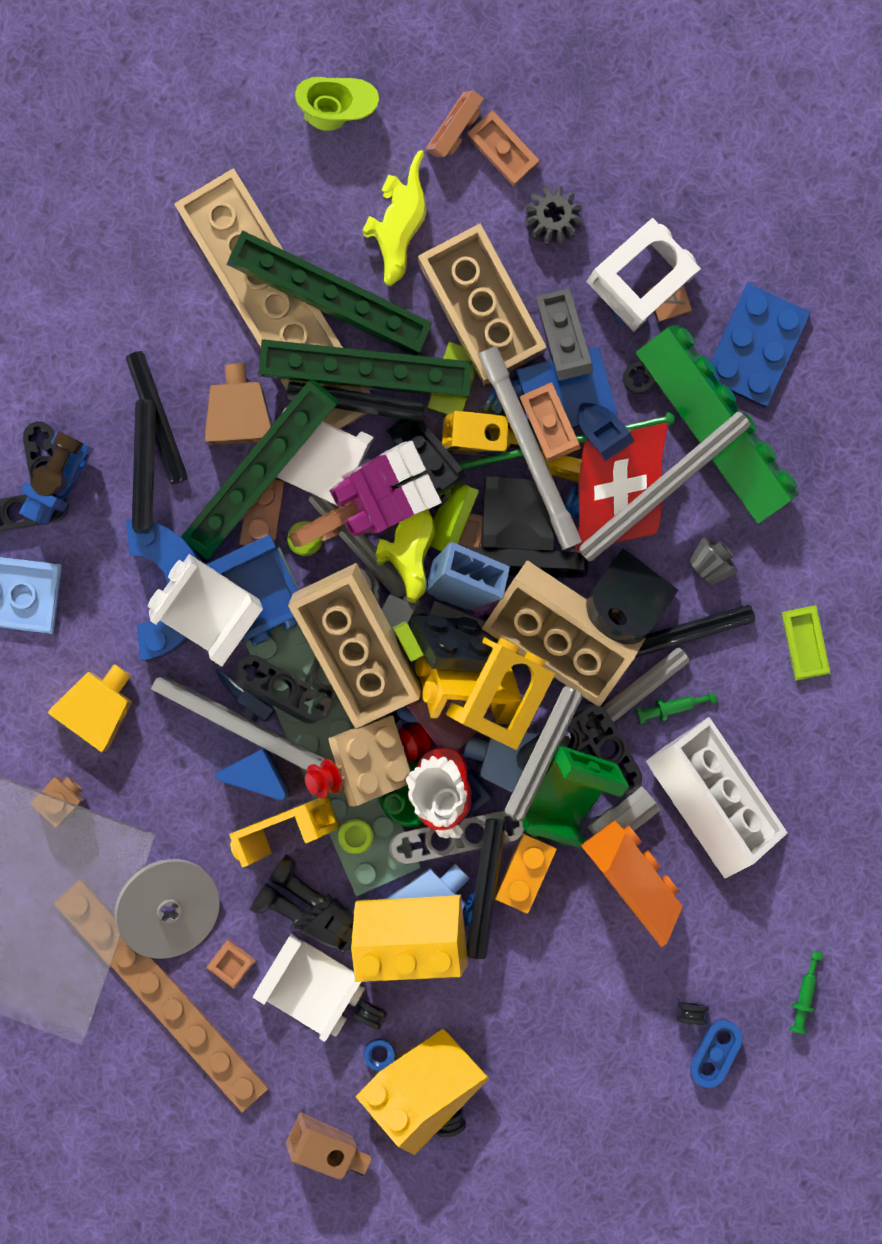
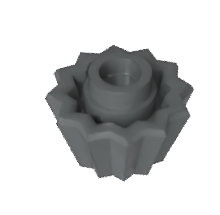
(713, 561)

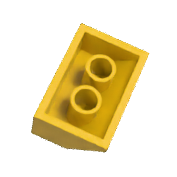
(408, 938)

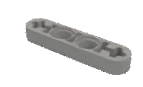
(455, 846)

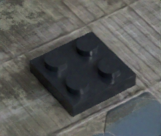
(451, 642)

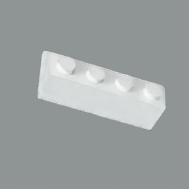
(717, 798)

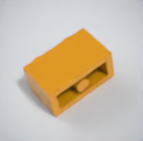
(525, 873)

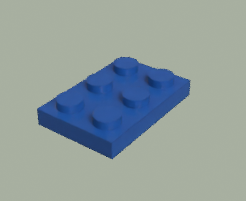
(758, 344)

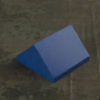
(258, 774)

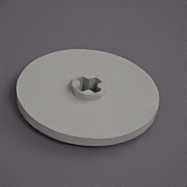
(160, 885)

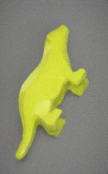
(400, 221)
(408, 552)

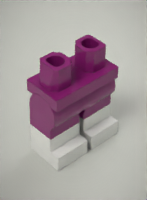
(373, 492)

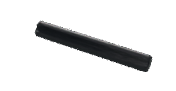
(368, 403)
(163, 434)
(143, 466)
(697, 629)
(485, 888)

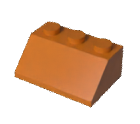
(636, 879)

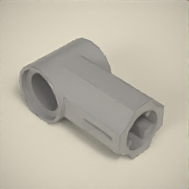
(632, 811)

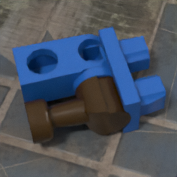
(55, 480)

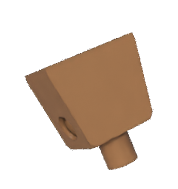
(236, 409)
(313, 1142)

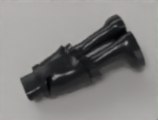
(324, 921)

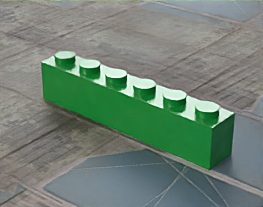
(705, 406)

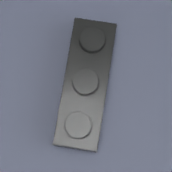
(564, 334)

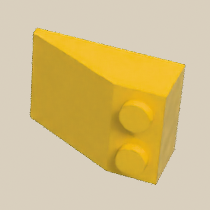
(422, 1090)

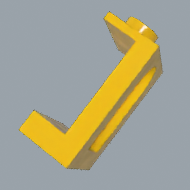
(500, 660)

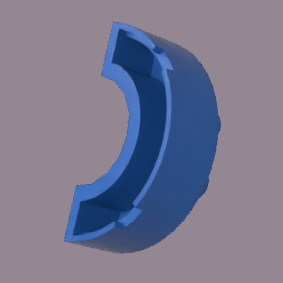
(165, 550)

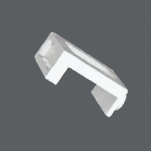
(620, 296)

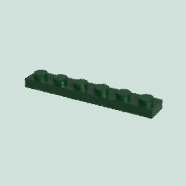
(329, 293)
(365, 368)
(260, 468)

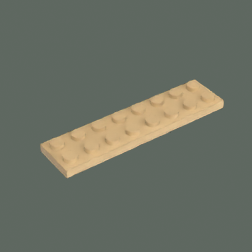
(216, 220)

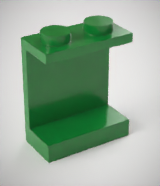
(568, 794)

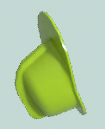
(334, 101)

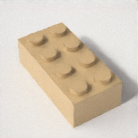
(481, 300)
(555, 626)
(355, 645)

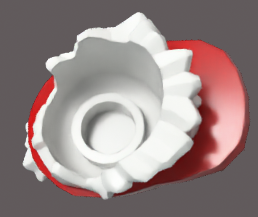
(441, 791)

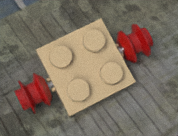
(368, 761)

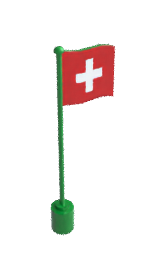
(613, 483)

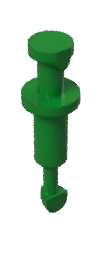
(672, 707)
(806, 995)

